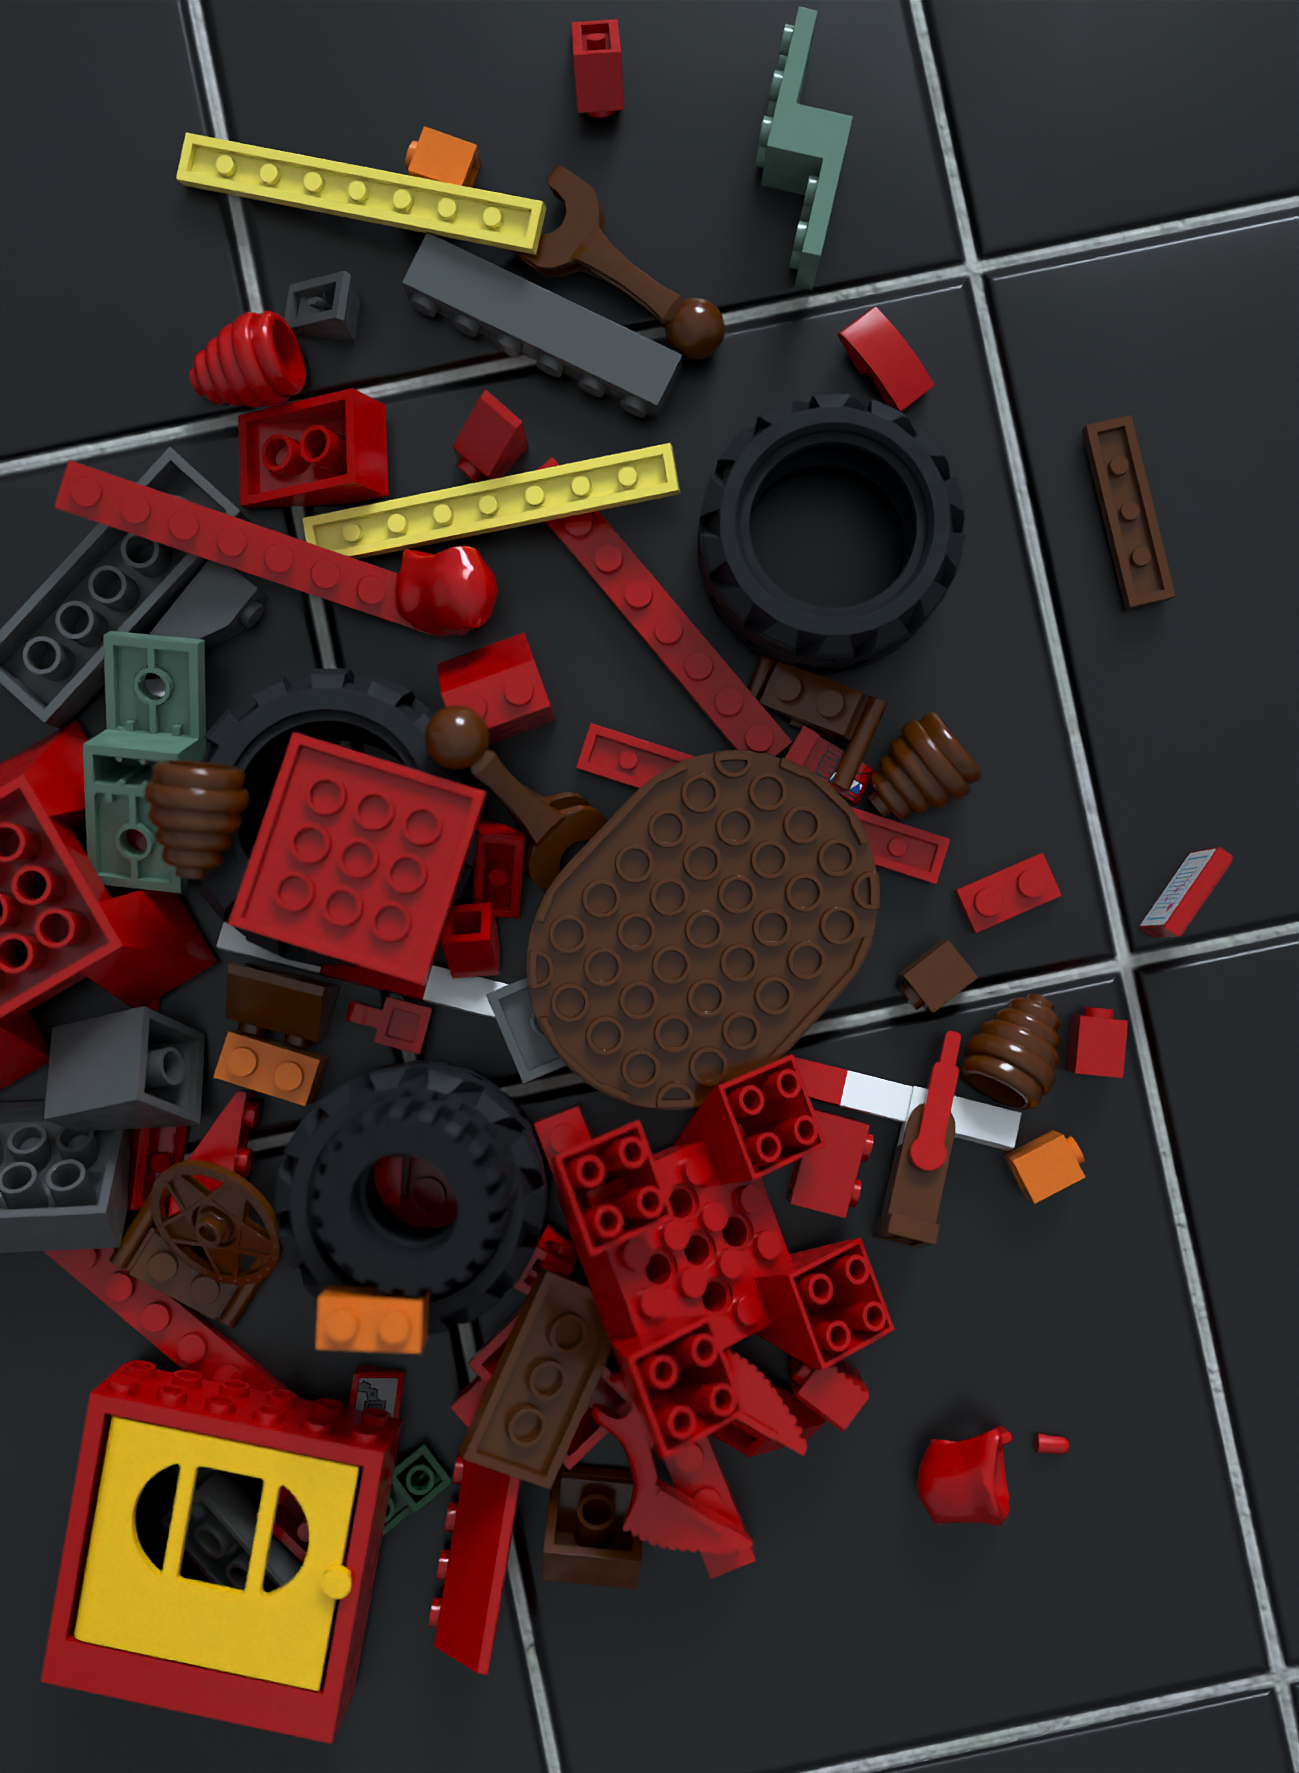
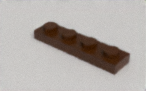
(1128, 512)

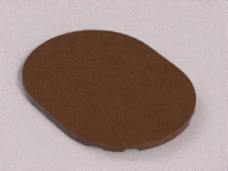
(702, 928)

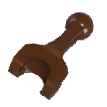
(579, 245)
(460, 741)

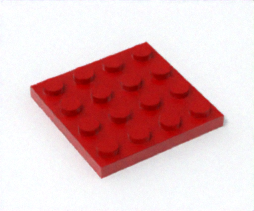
(358, 858)

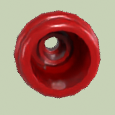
(251, 363)

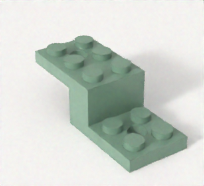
(802, 147)
(137, 736)

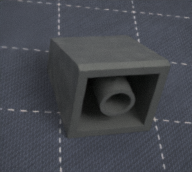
(125, 1072)

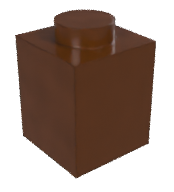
(935, 977)

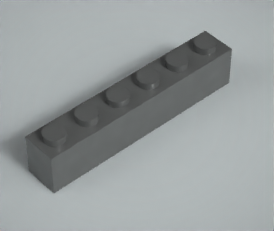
(541, 326)

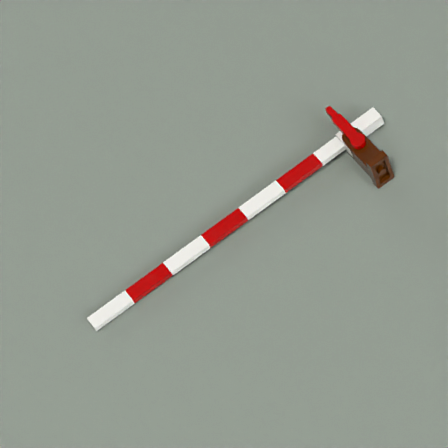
(927, 1116)

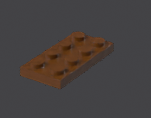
(540, 1382)

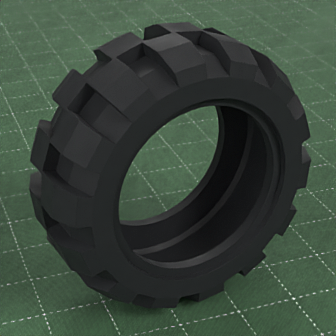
(326, 708)

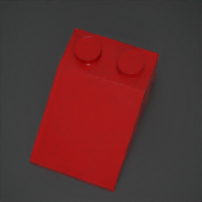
(314, 452)

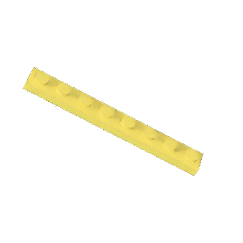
(362, 193)
(497, 503)

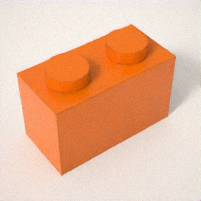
(271, 1067)
(371, 1320)

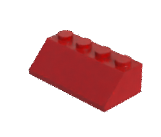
(475, 1564)

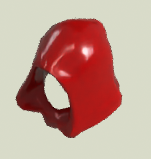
(446, 590)
(966, 1479)

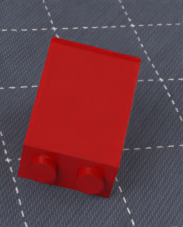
(500, 686)

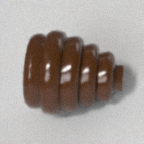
(923, 769)
(195, 812)
(1015, 1053)

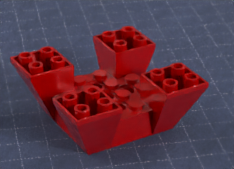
(75, 930)
(710, 1254)

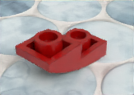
(887, 357)

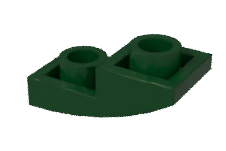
(414, 1484)

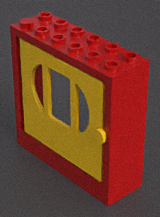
(204, 1645)

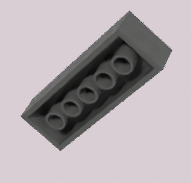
(105, 585)

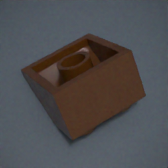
(280, 1002)
(586, 1531)

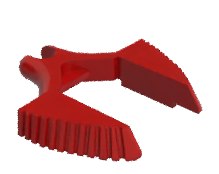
(663, 1512)

